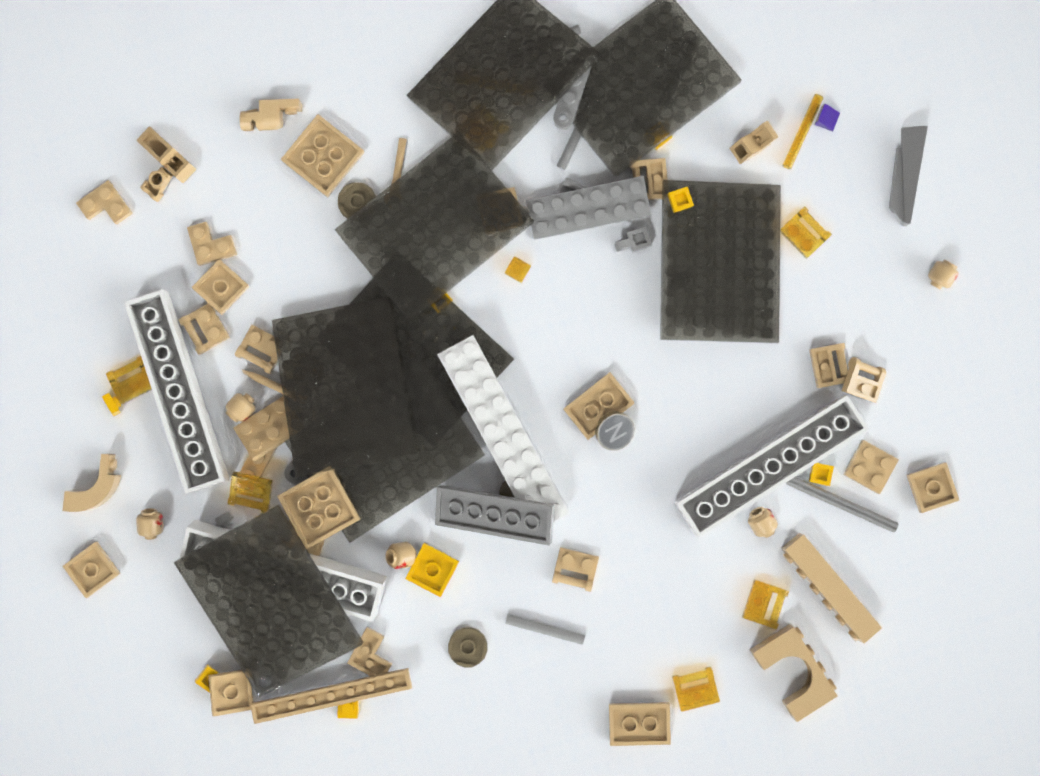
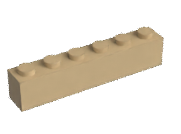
(831, 588)

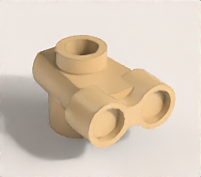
(154, 186)

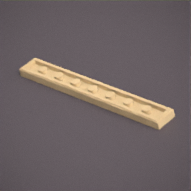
(331, 695)

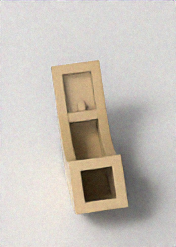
(98, 494)

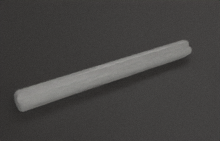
(843, 504)

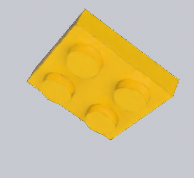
(432, 569)

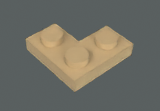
(105, 198)
(207, 249)
(364, 656)

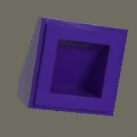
(827, 117)

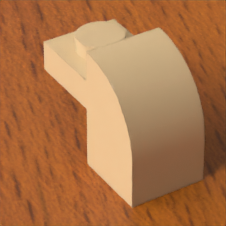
(754, 142)

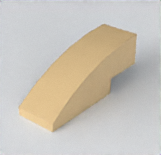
(166, 154)

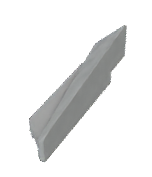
(907, 172)

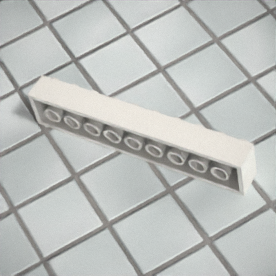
(176, 391)
(499, 425)
(771, 465)
(355, 588)

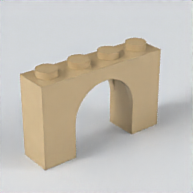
(816, 690)

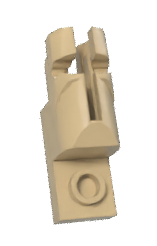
(269, 114)

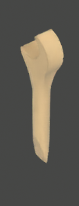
(399, 159)
(264, 381)

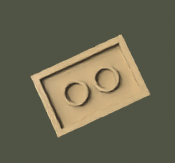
(594, 403)
(264, 430)
(639, 724)

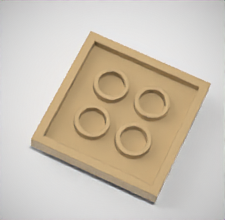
(322, 155)
(318, 508)

